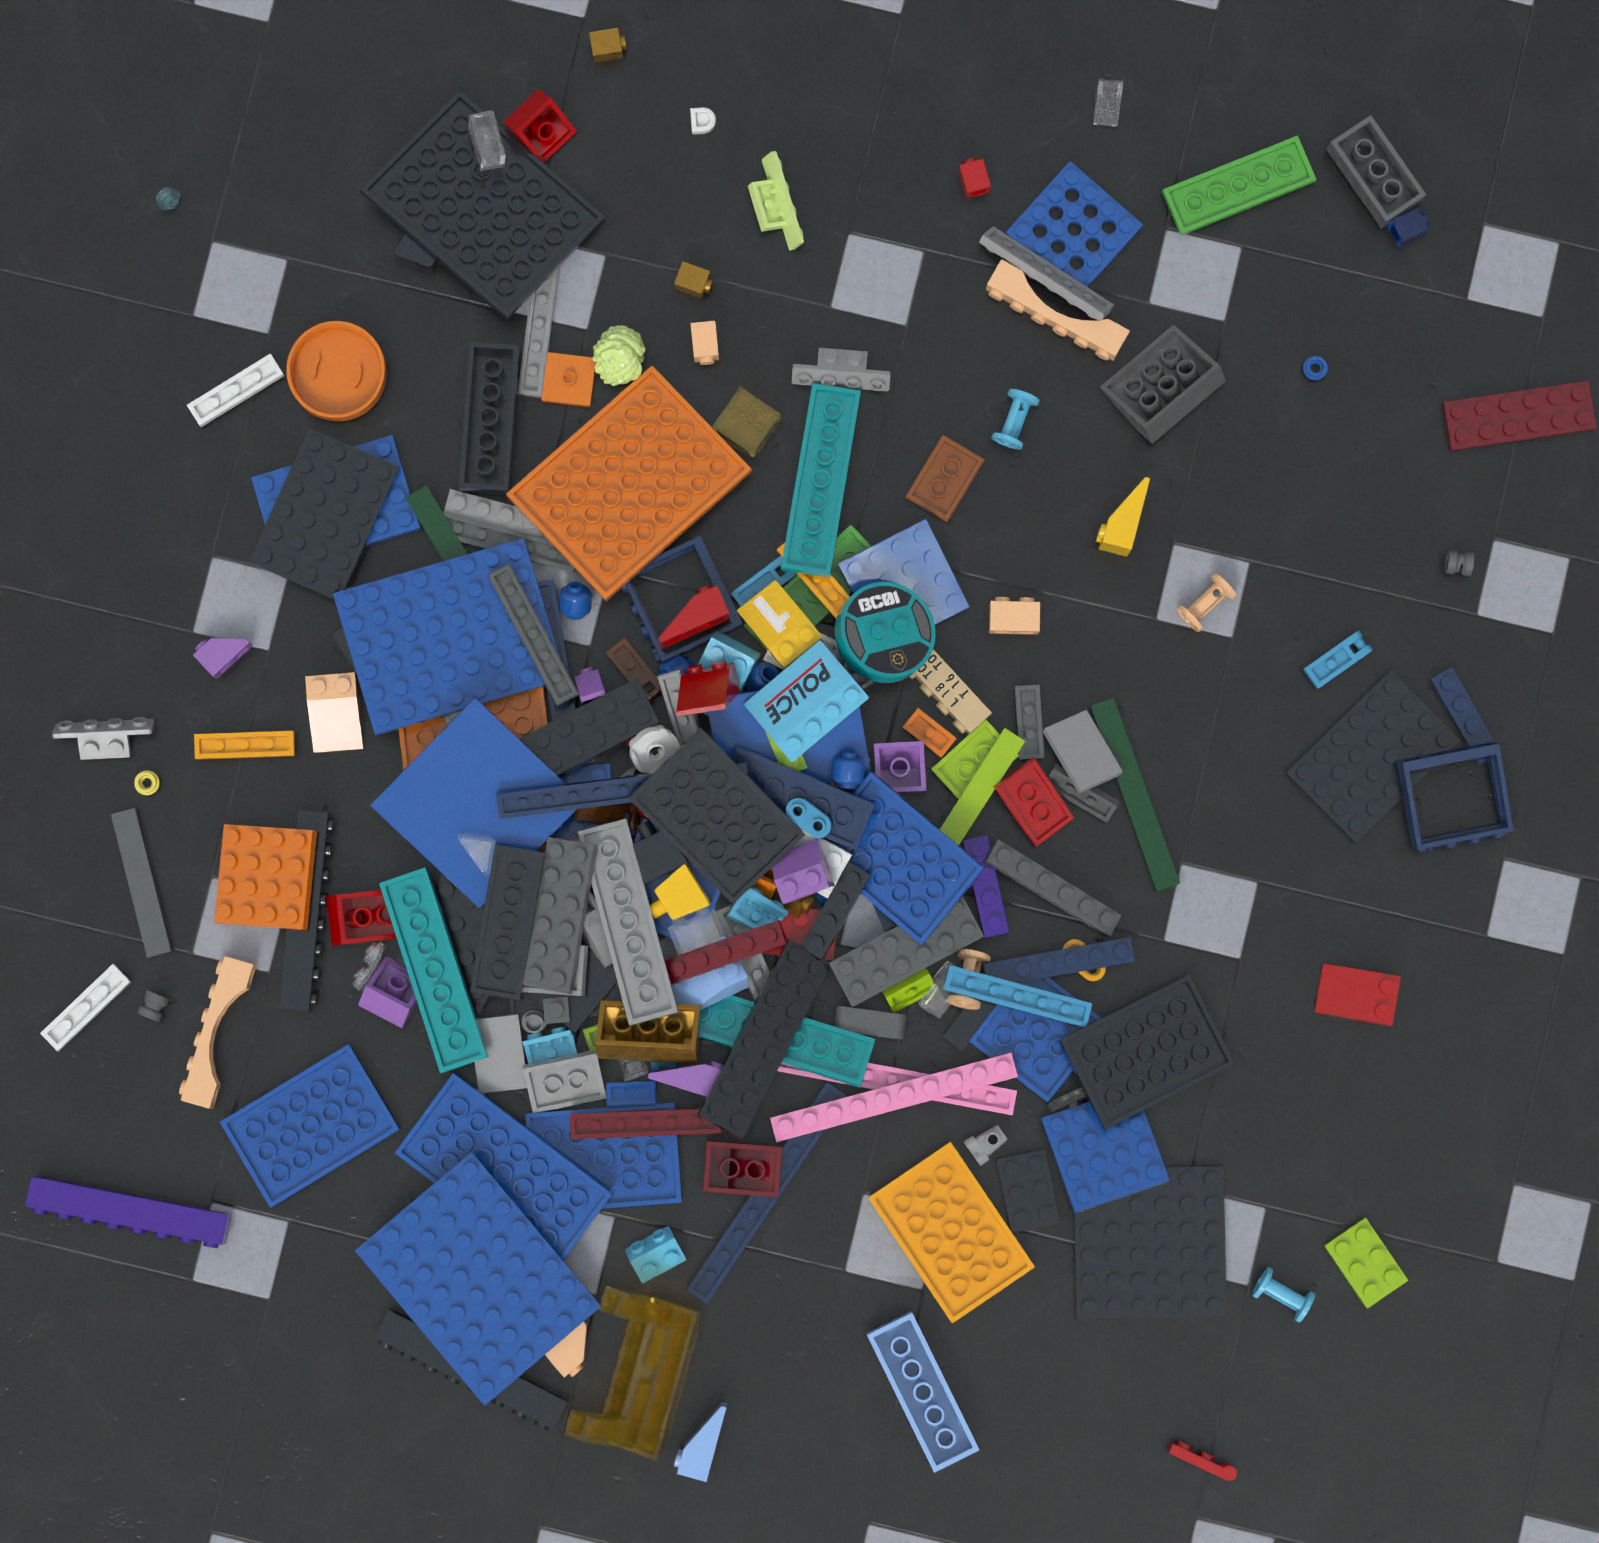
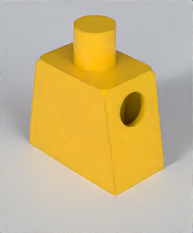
(679, 895)

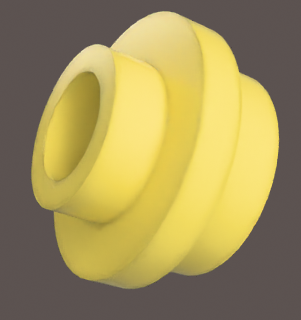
(141, 777)

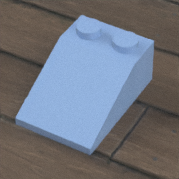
(712, 986)
(700, 1448)

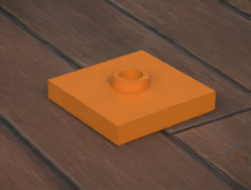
(568, 379)

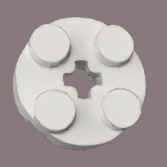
(645, 741)

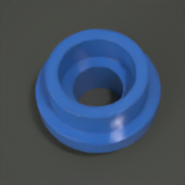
(1315, 360)

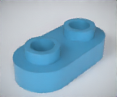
(809, 817)

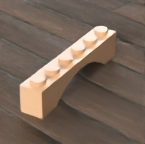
(1011, 285)
(202, 1082)

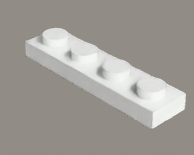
(235, 390)
(85, 1007)

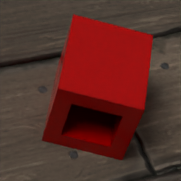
(974, 178)

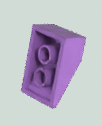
(693, 1078)

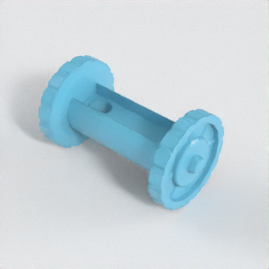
(1015, 419)
(1283, 1294)

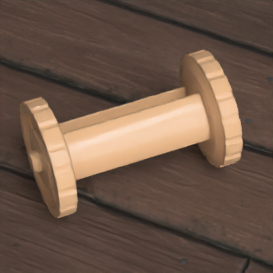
(1206, 602)
(972, 962)

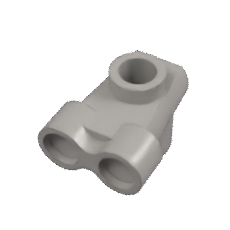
(981, 1147)

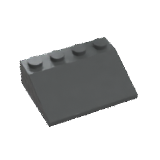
(1163, 383)

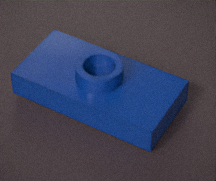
(631, 1093)

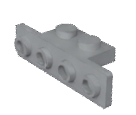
(842, 370)
(103, 738)

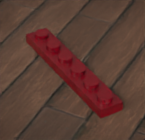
(726, 952)
(639, 1124)

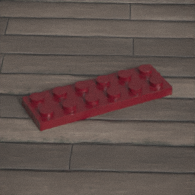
(1519, 416)

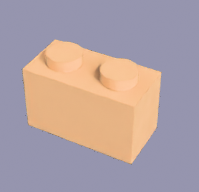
(1014, 616)

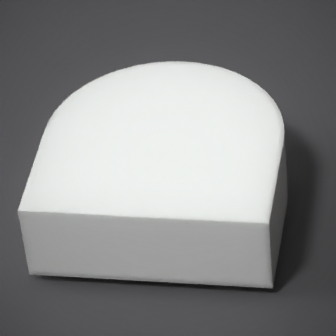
(702, 120)

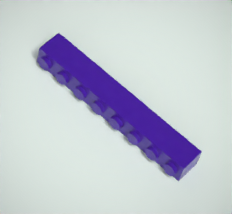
(128, 1210)

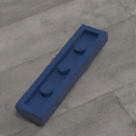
(1461, 710)

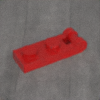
(1203, 1461)

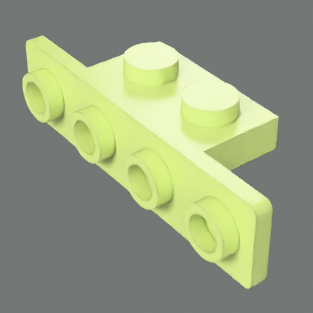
(774, 204)

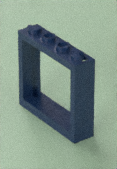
(715, 579)
(1473, 834)

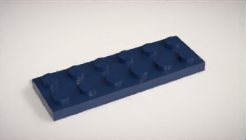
(782, 784)

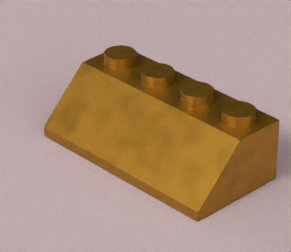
(663, 1039)

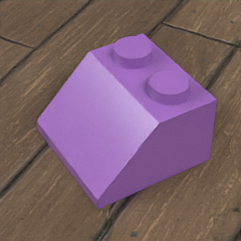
(901, 766)
(802, 872)
(390, 993)

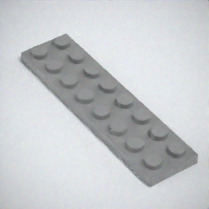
(629, 924)

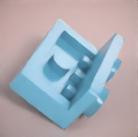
(756, 910)
(548, 1047)
(655, 1254)

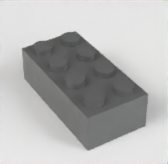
(1376, 171)

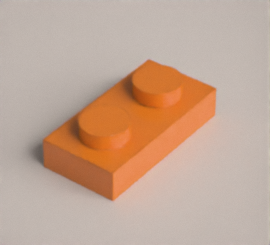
(929, 731)

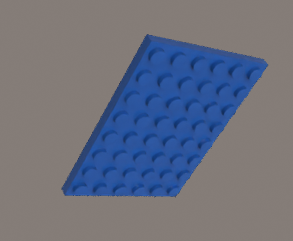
(439, 638)
(478, 1278)

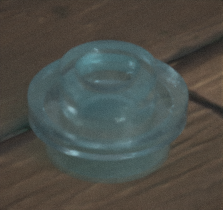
(168, 198)

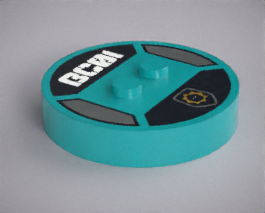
(885, 632)

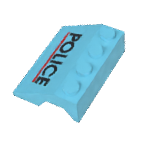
(806, 701)

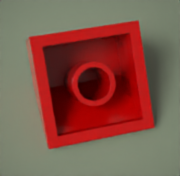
(540, 125)

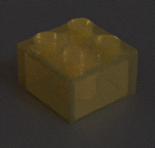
(746, 422)

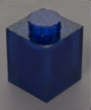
(1408, 227)

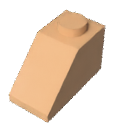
(704, 342)
(570, 1351)

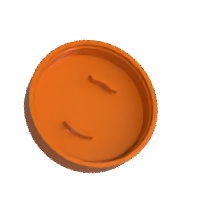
(336, 371)

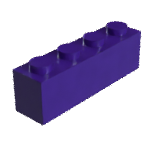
(986, 891)

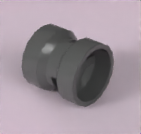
(1459, 562)
(154, 1003)

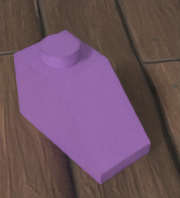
(220, 654)
(589, 685)

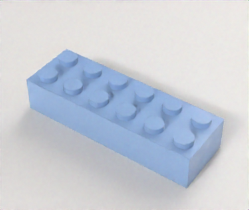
(922, 1391)

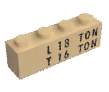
(951, 693)

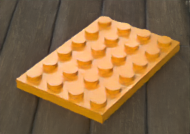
(951, 1232)

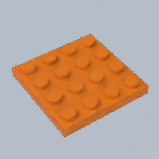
(265, 877)

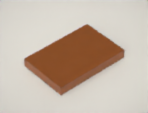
(944, 478)

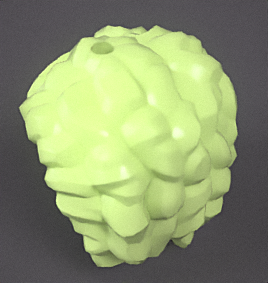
(619, 355)

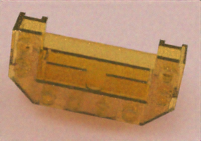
(646, 1376)

